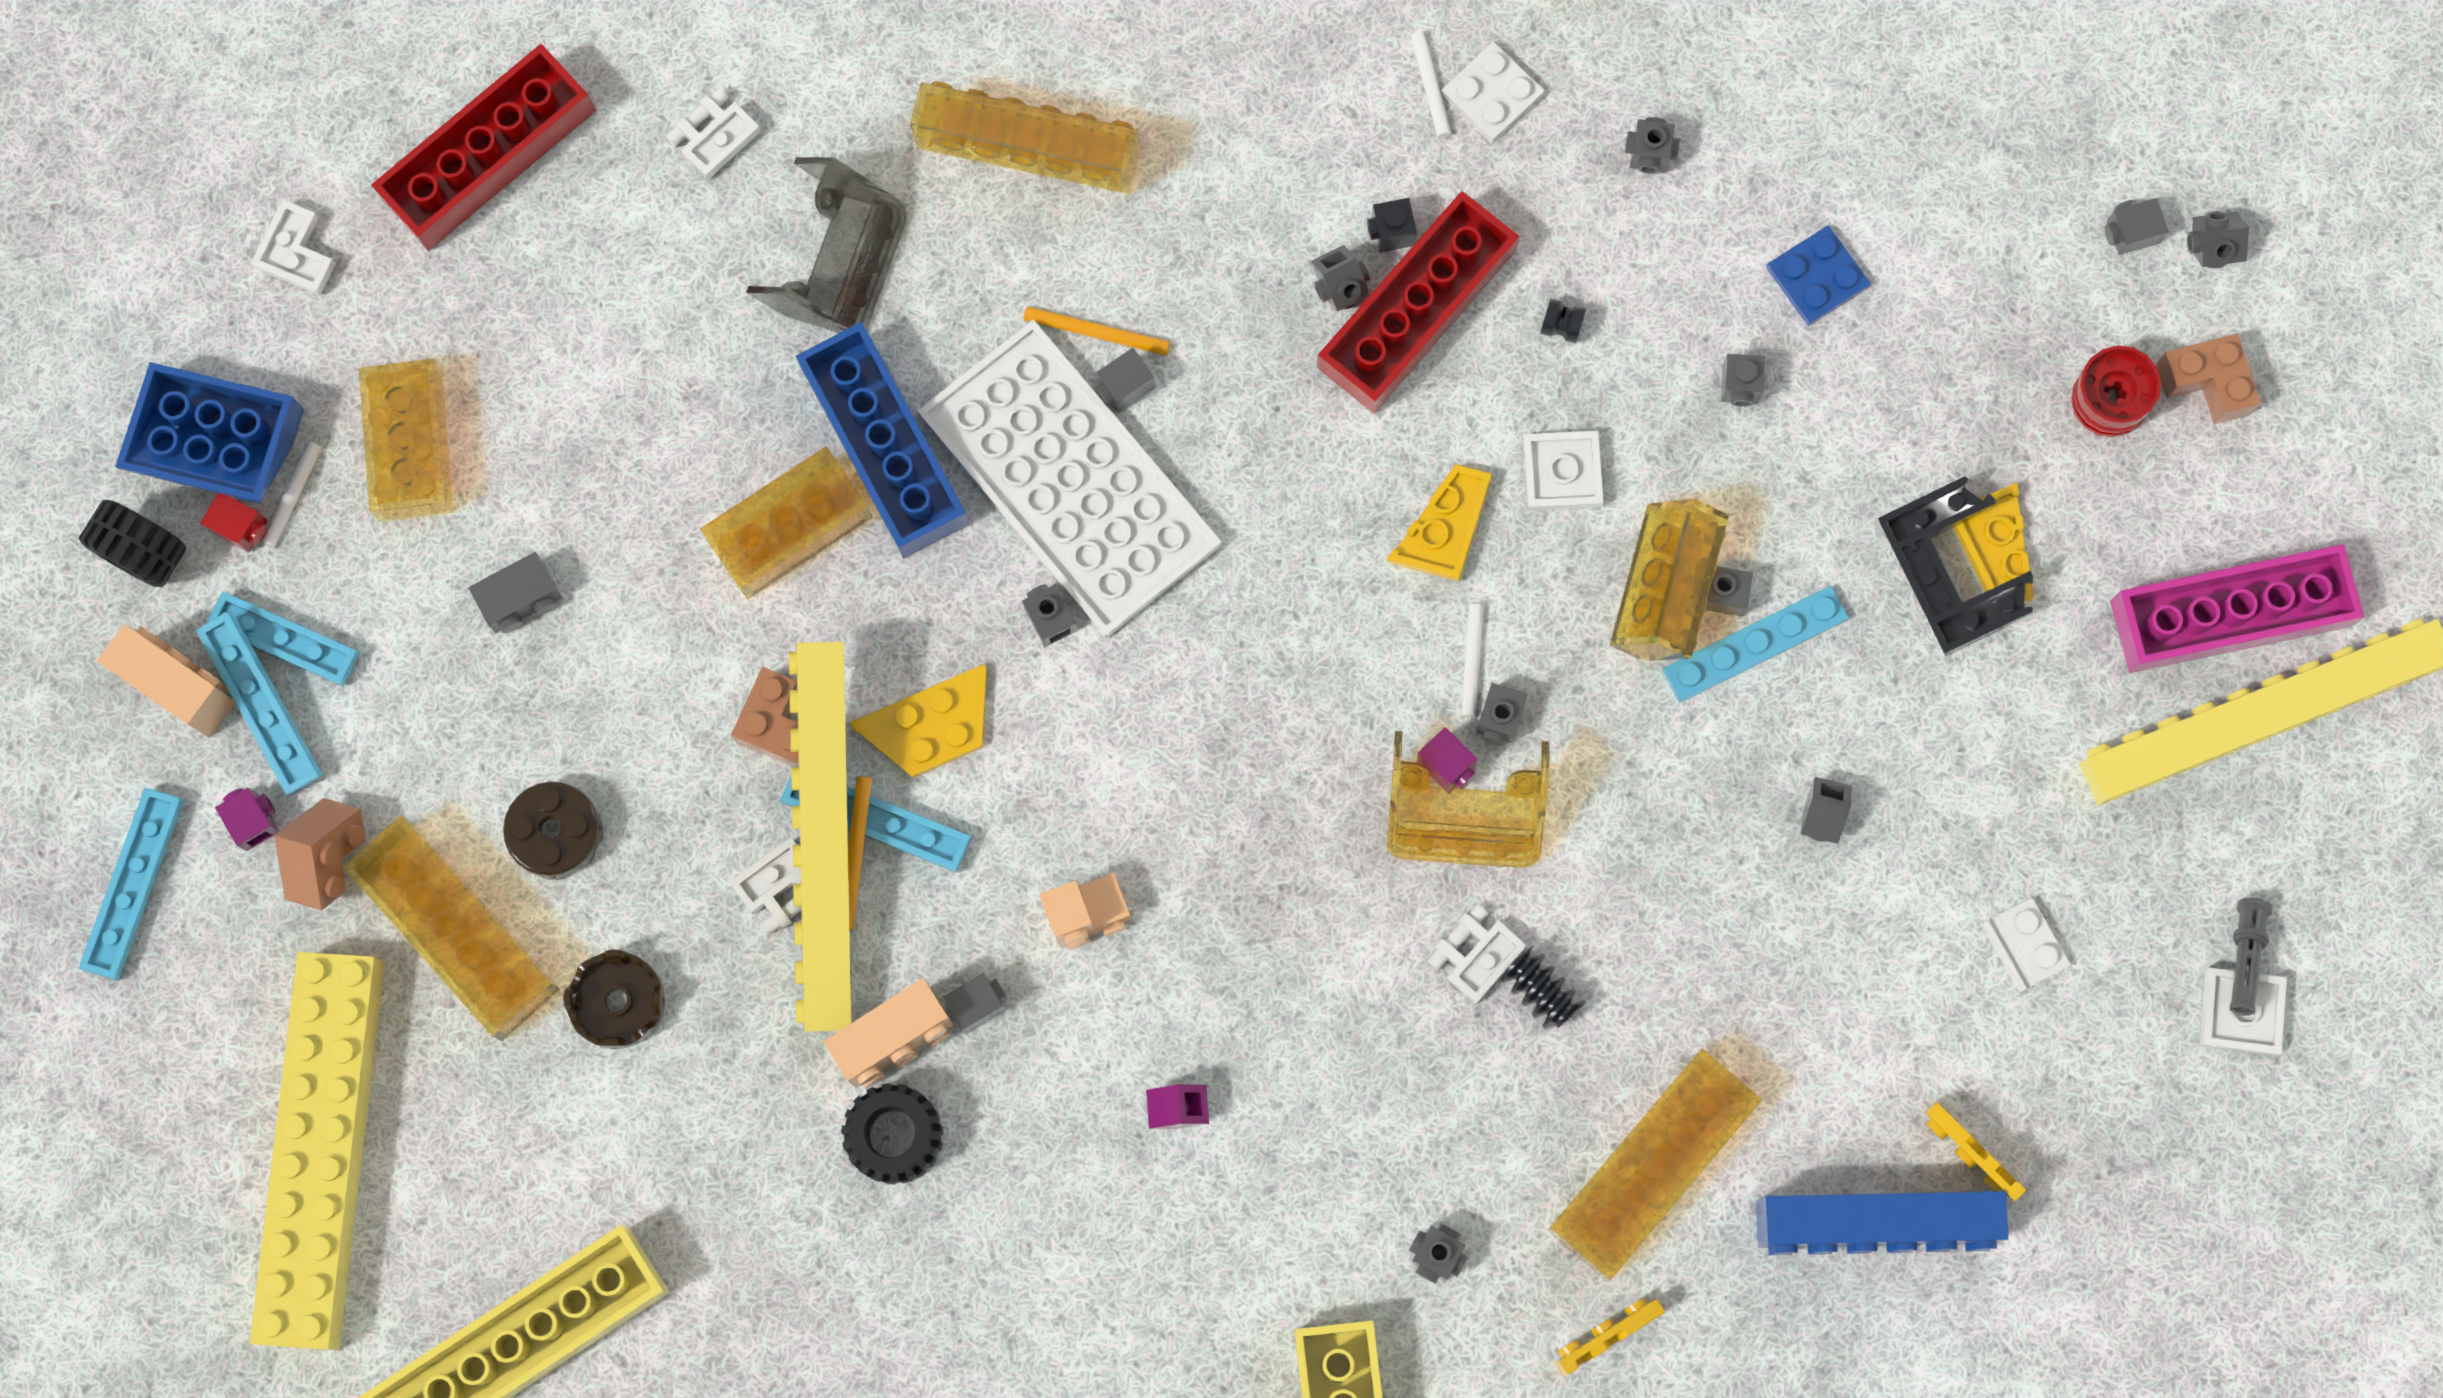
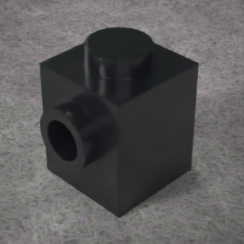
(1392, 225)

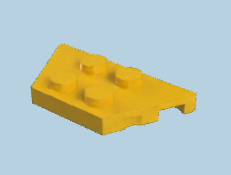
(931, 724)

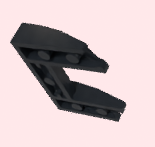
(1910, 535)

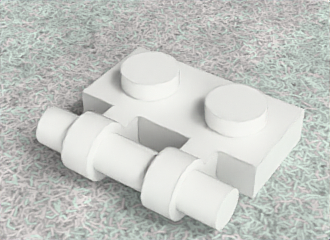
(720, 139)
(766, 881)
(1485, 962)

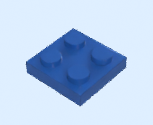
(1818, 275)

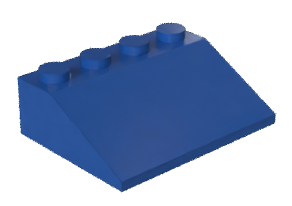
(209, 433)

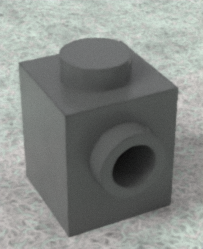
(2136, 226)
(1742, 379)
(1124, 380)
(1729, 591)
(1049, 614)
(1501, 714)
(1826, 810)
(976, 1002)

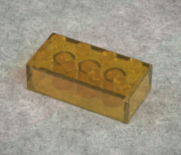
(406, 440)
(786, 522)
(1669, 580)

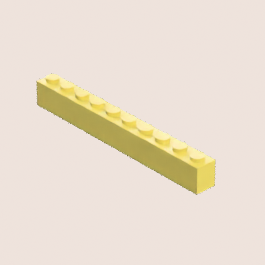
(2265, 712)
(823, 836)

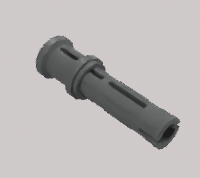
(2250, 943)

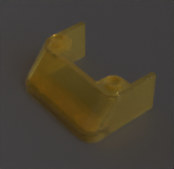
(1467, 823)

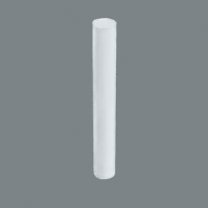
(1431, 84)
(291, 494)
(1472, 660)

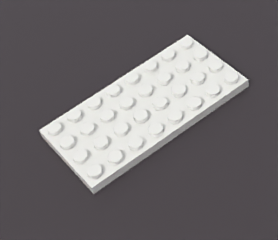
(1069, 478)

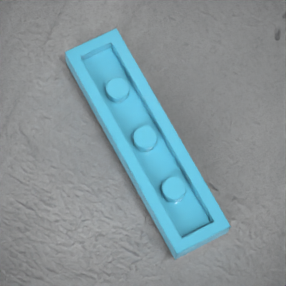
(289, 640)

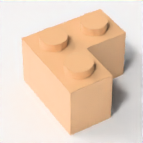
(1085, 910)

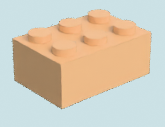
(168, 678)
(889, 1035)

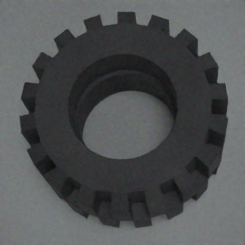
(132, 543)
(864, 1114)

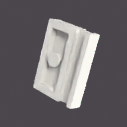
(2025, 944)

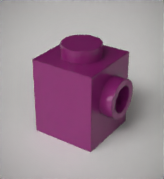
(1448, 761)
(247, 817)
(1177, 1106)

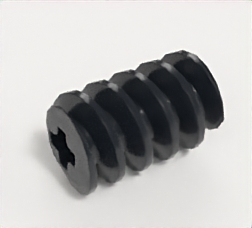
(1541, 990)

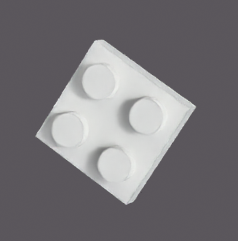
(1492, 92)
(1562, 470)
(2254, 1033)

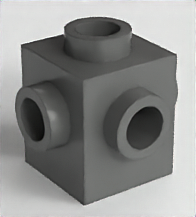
(1652, 145)
(2218, 239)
(1340, 278)
(1427, 1265)

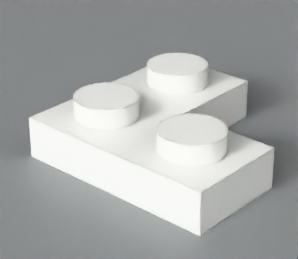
(284, 251)

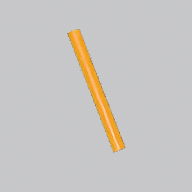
(1097, 331)
(856, 841)

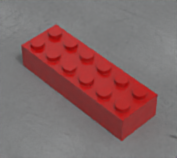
(484, 147)
(1417, 302)

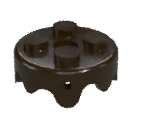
(574, 845)
(596, 980)

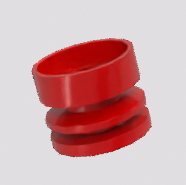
(2136, 385)

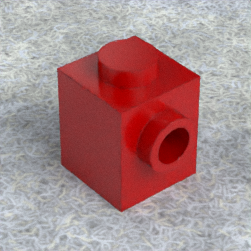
(234, 522)

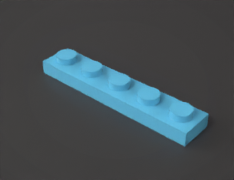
(1755, 644)
(259, 703)
(904, 831)
(131, 884)

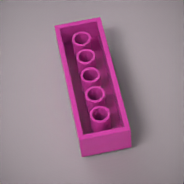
(2236, 608)

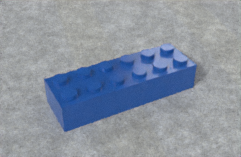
(882, 440)
(1886, 1220)

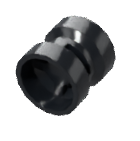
(1571, 324)

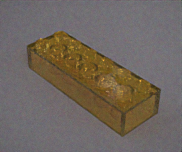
(1026, 137)
(451, 928)
(1654, 1165)

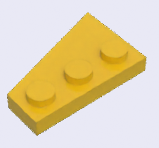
(1447, 526)
(1996, 542)
(1972, 1152)
(1606, 1334)

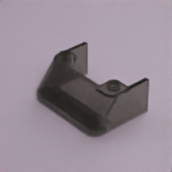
(853, 255)

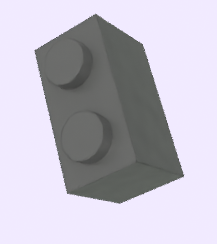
(516, 593)

